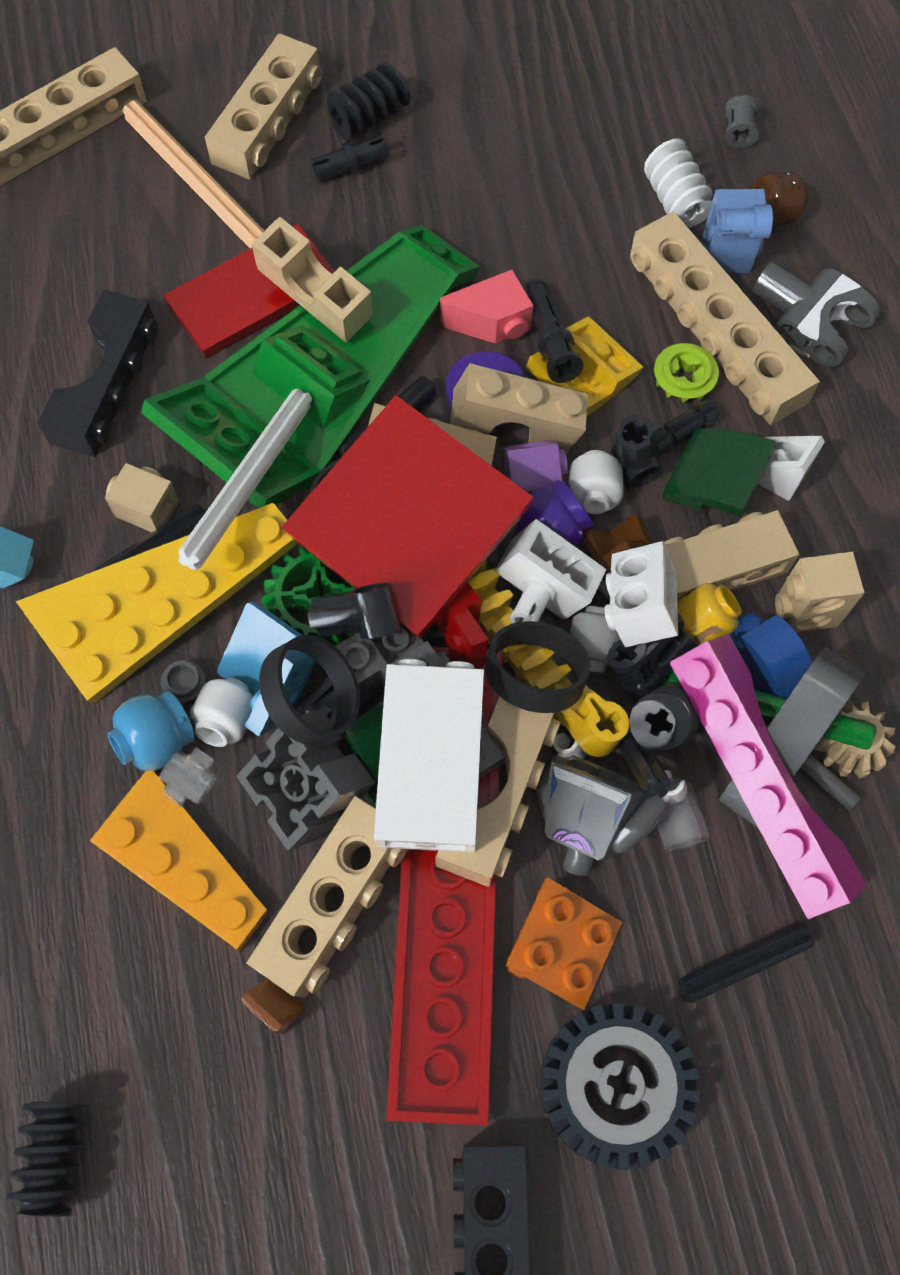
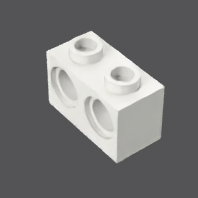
(642, 595)

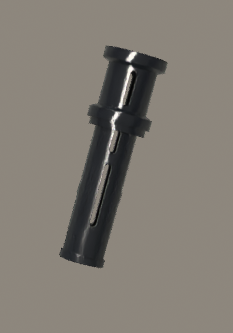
(555, 341)

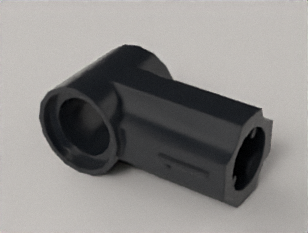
(637, 451)
(364, 611)

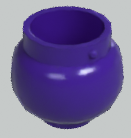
(559, 511)

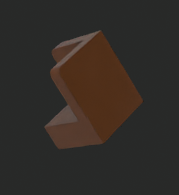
(625, 536)

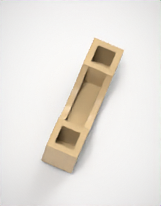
(520, 739)

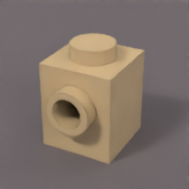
(141, 497)

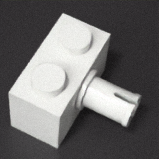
(548, 573)

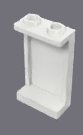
(429, 757)

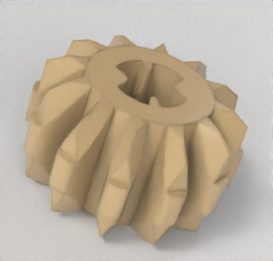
(855, 758)

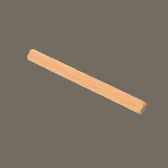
(192, 173)

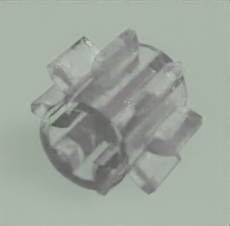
(188, 777)

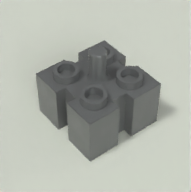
(304, 783)

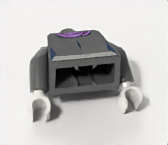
(595, 807)

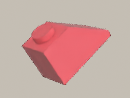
(489, 309)

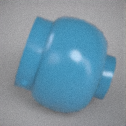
(150, 730)

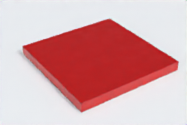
(408, 513)

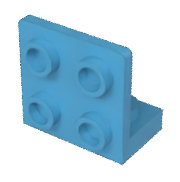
(252, 640)

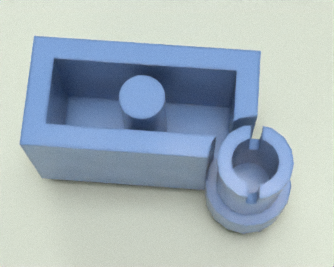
(737, 228)

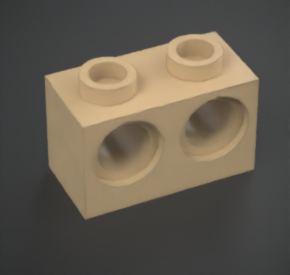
(820, 592)

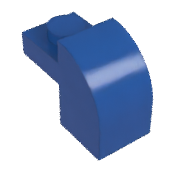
(772, 653)

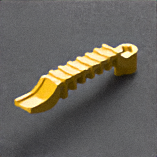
(537, 669)

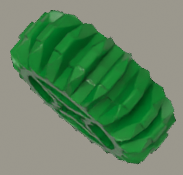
(285, 595)

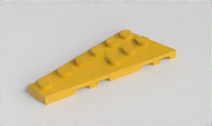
(132, 610)

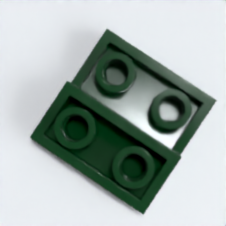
(719, 470)

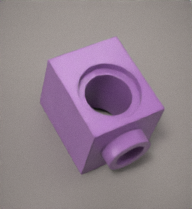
(534, 464)

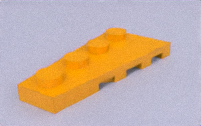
(179, 861)

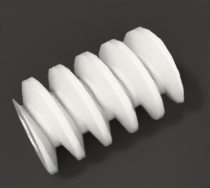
(679, 182)

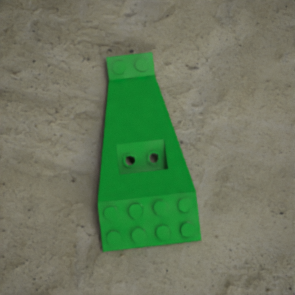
(233, 403)

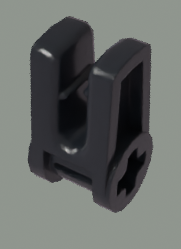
(648, 658)

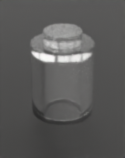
(683, 822)

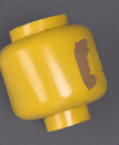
(709, 612)

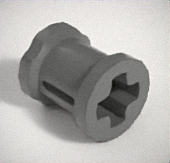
(741, 121)

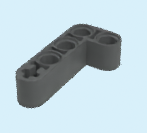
(805, 717)

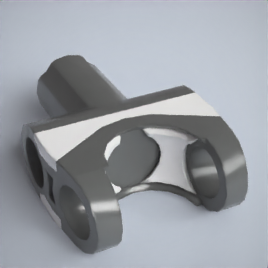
(813, 308)

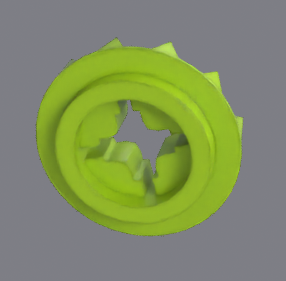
(691, 359)

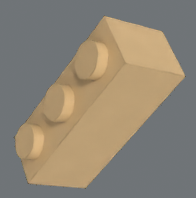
(733, 554)

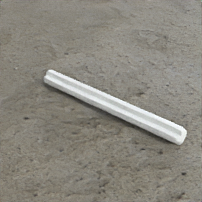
(244, 481)

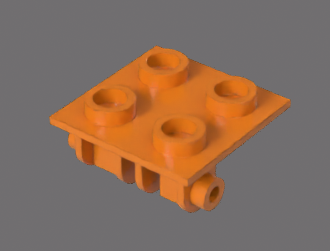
(563, 944)

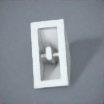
(790, 463)

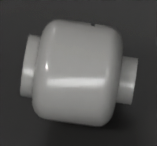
(594, 634)

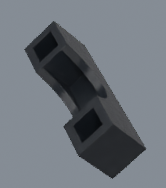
(82, 414)

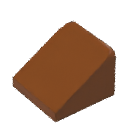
(273, 1006)

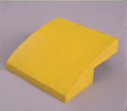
(605, 363)

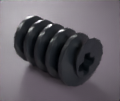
(367, 98)
(664, 718)
(47, 1159)

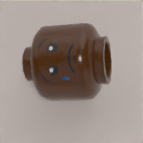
(785, 194)

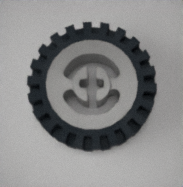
(666, 1102)

